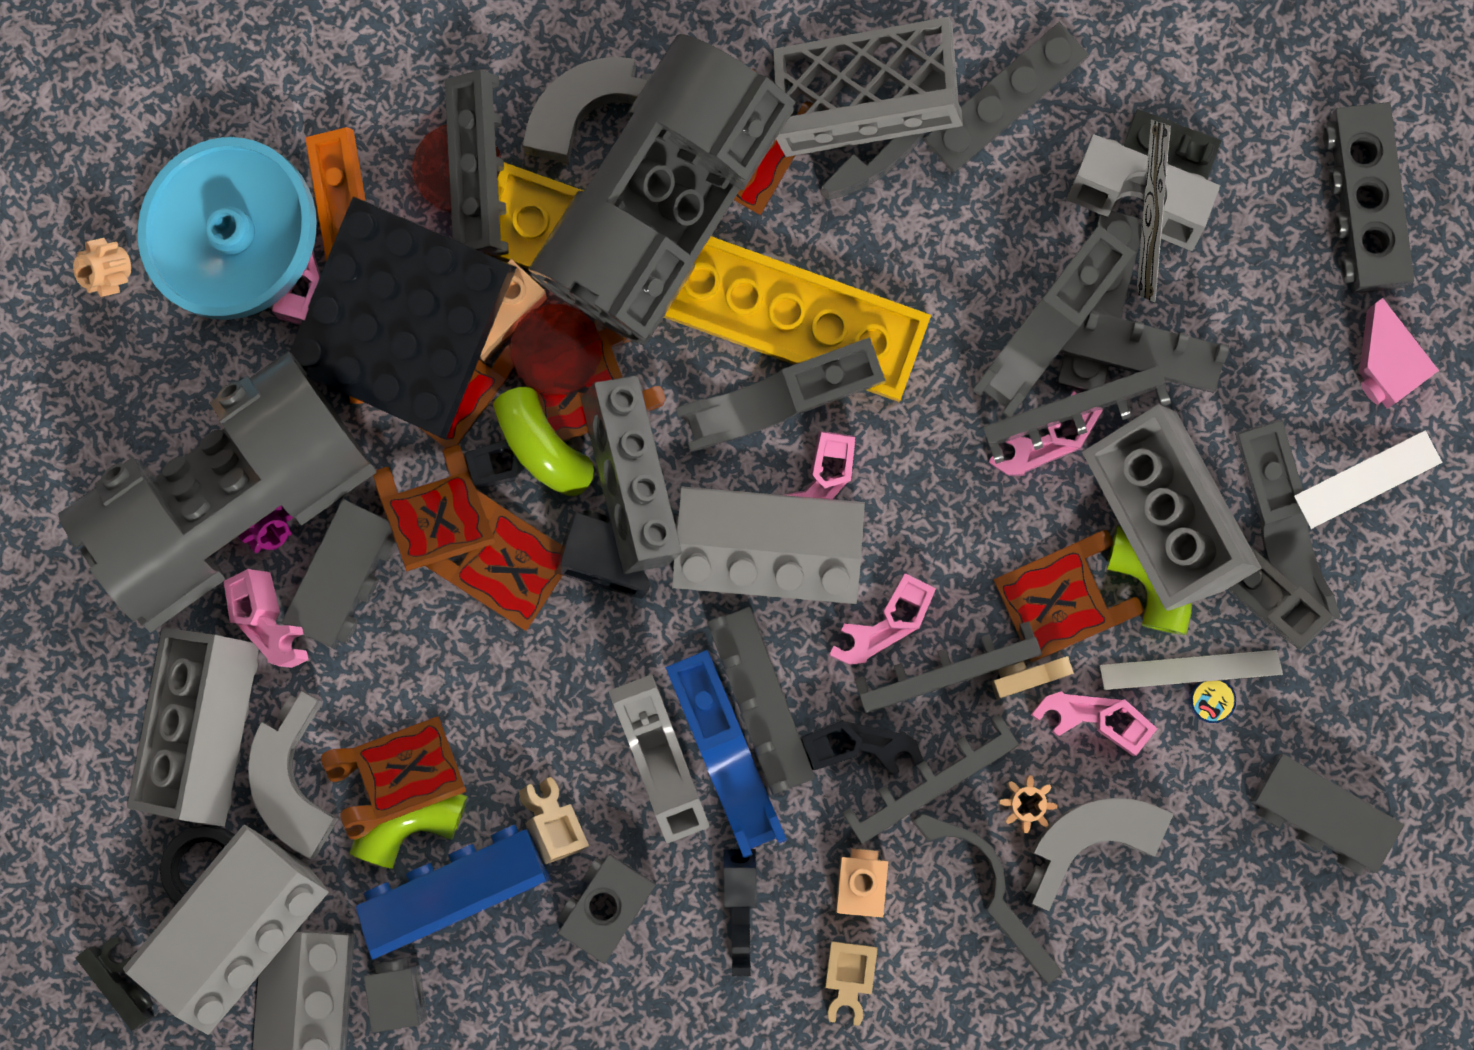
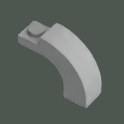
(572, 97)
(659, 758)
(273, 783)
(1101, 820)

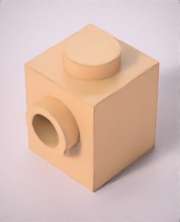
(862, 884)

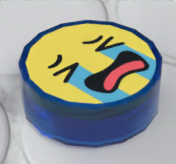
(1212, 701)

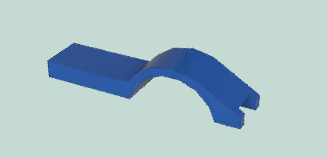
(725, 752)

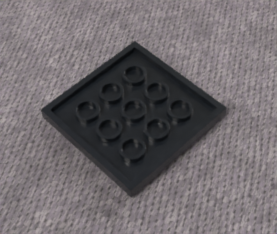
(400, 316)

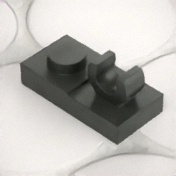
(1187, 148)
(127, 1000)

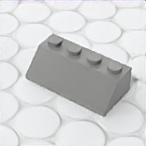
(1171, 508)
(769, 545)
(193, 726)
(226, 929)
(306, 994)

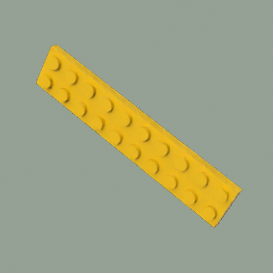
(741, 292)

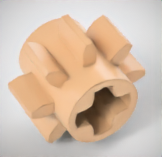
(102, 267)
(1040, 805)

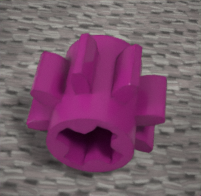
(268, 532)

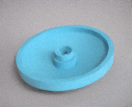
(227, 228)

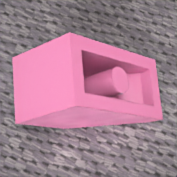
(1391, 357)

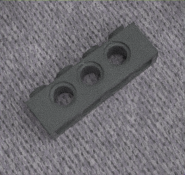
(1374, 130)
(630, 474)

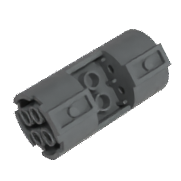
(662, 188)
(157, 534)

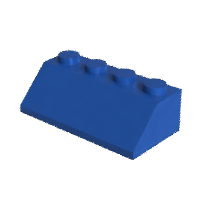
(450, 893)

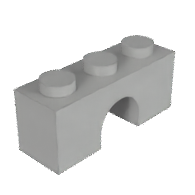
(1115, 171)

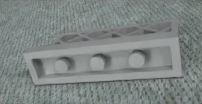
(879, 118)

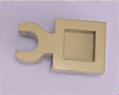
(1019, 678)
(553, 828)
(850, 972)

